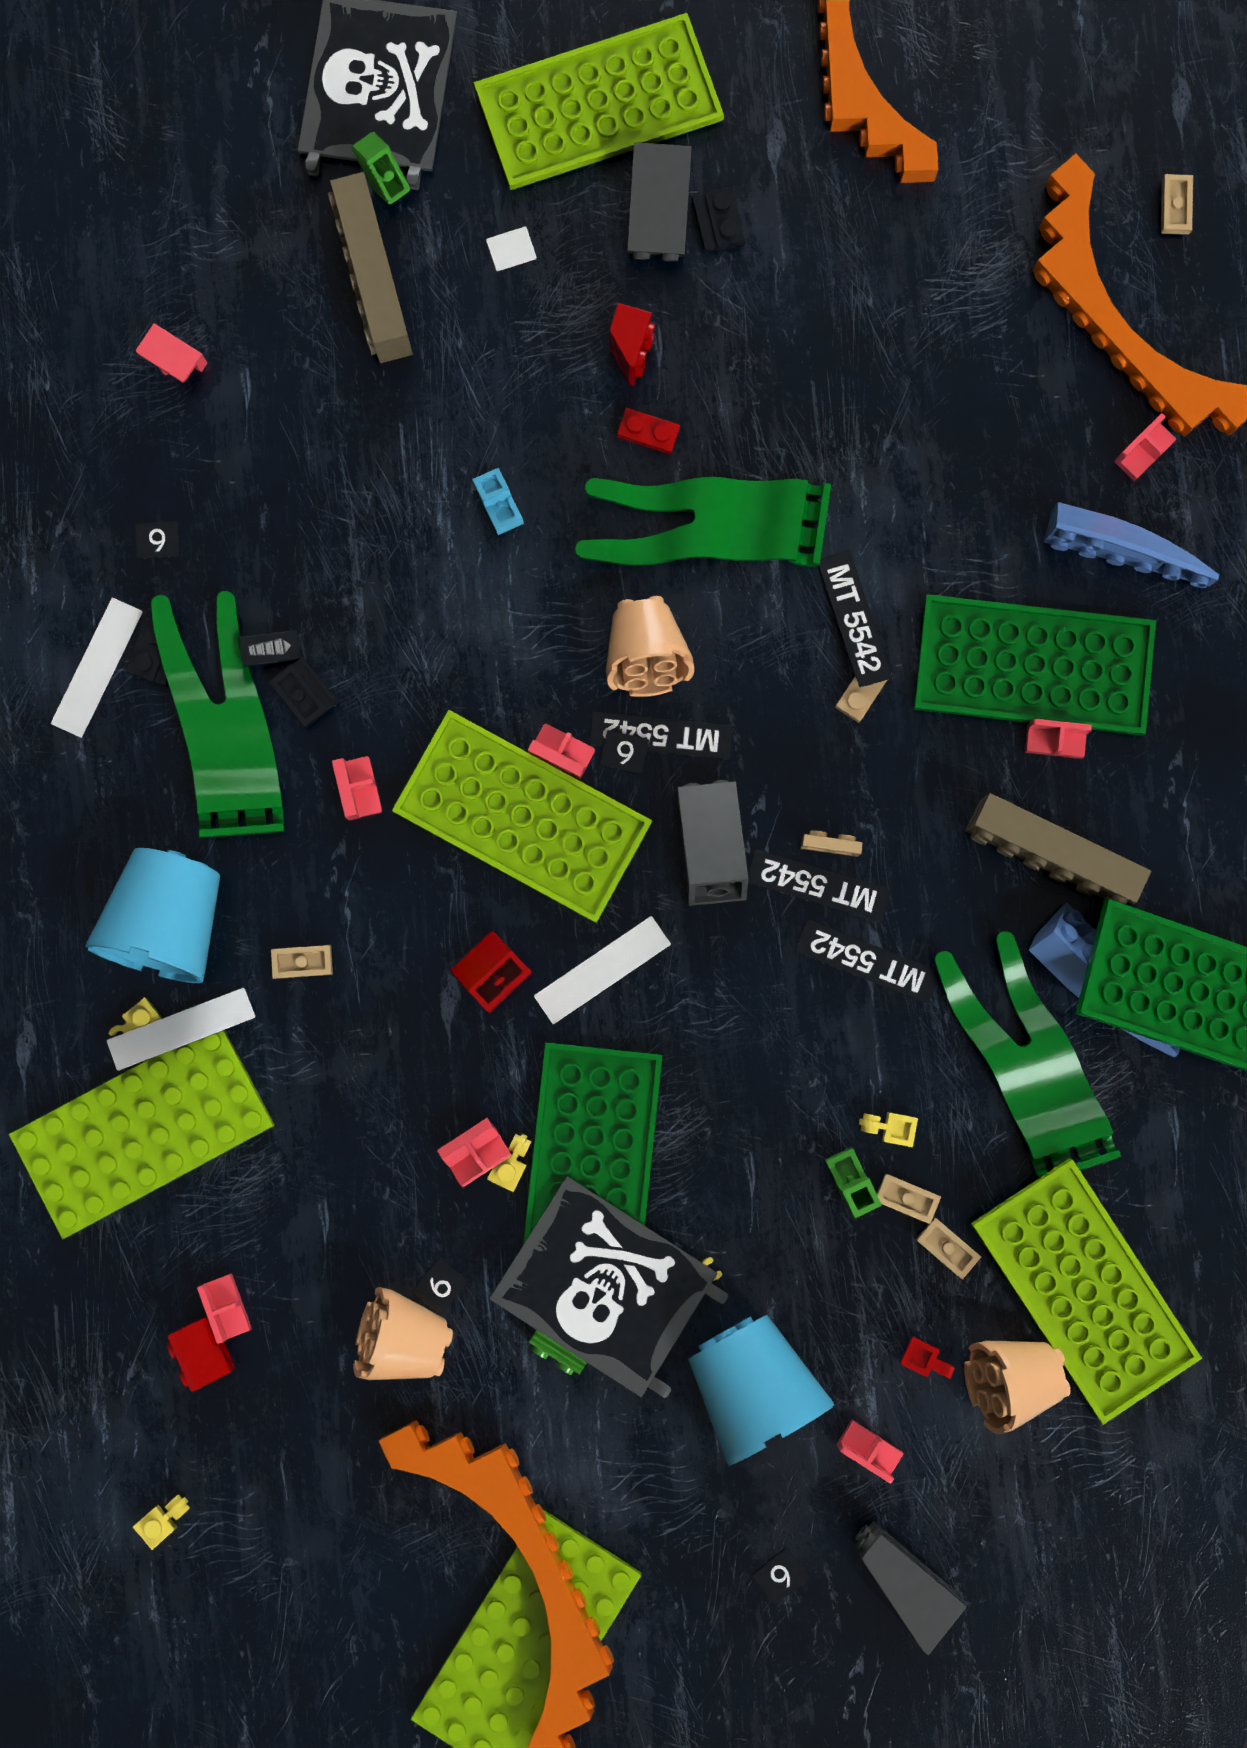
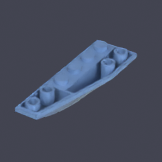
(1123, 543)
(1065, 949)

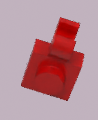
(923, 1358)

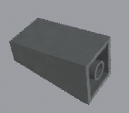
(659, 201)
(712, 843)
(914, 1590)

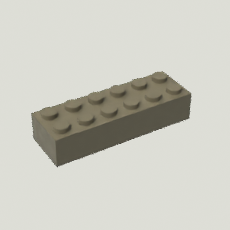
(369, 268)
(1056, 851)

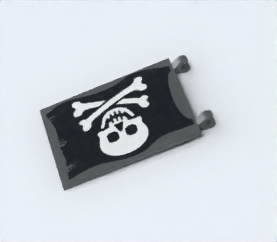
(379, 73)
(605, 1287)

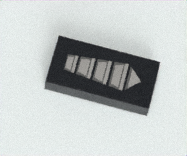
(269, 648)

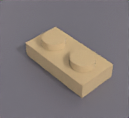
(1177, 204)
(858, 700)
(820, 842)
(301, 961)
(908, 1198)
(948, 1248)

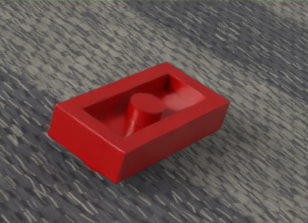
(648, 431)

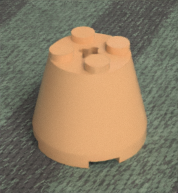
(646, 649)
(400, 1339)
(1014, 1381)

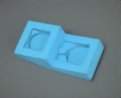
(498, 501)

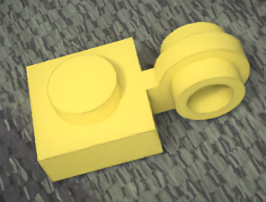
(897, 1128)
(510, 1170)
(157, 1524)

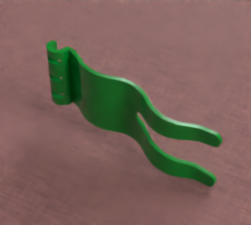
(730, 521)
(225, 741)
(1037, 1080)

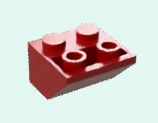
(629, 338)
(491, 972)
(199, 1354)

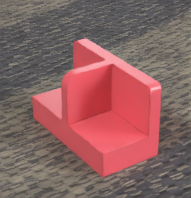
(170, 354)
(1145, 449)
(1056, 738)
(561, 751)
(357, 787)
(474, 1152)
(224, 1308)
(869, 1450)

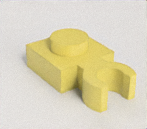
(138, 1016)

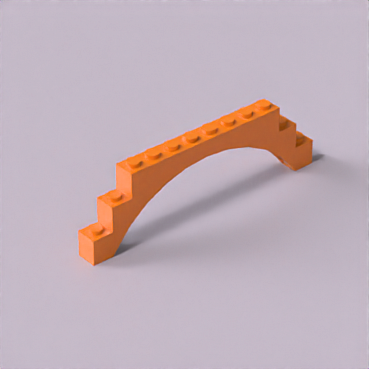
(859, 106)
(1075, 284)
(501, 1490)

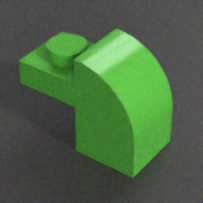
(853, 1183)

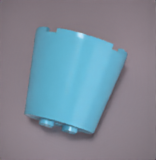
(159, 916)
(755, 1387)

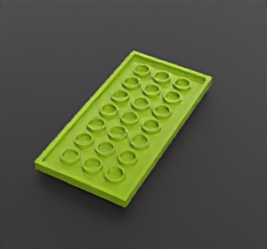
(598, 101)
(522, 816)
(140, 1131)
(1086, 1290)
(501, 1665)

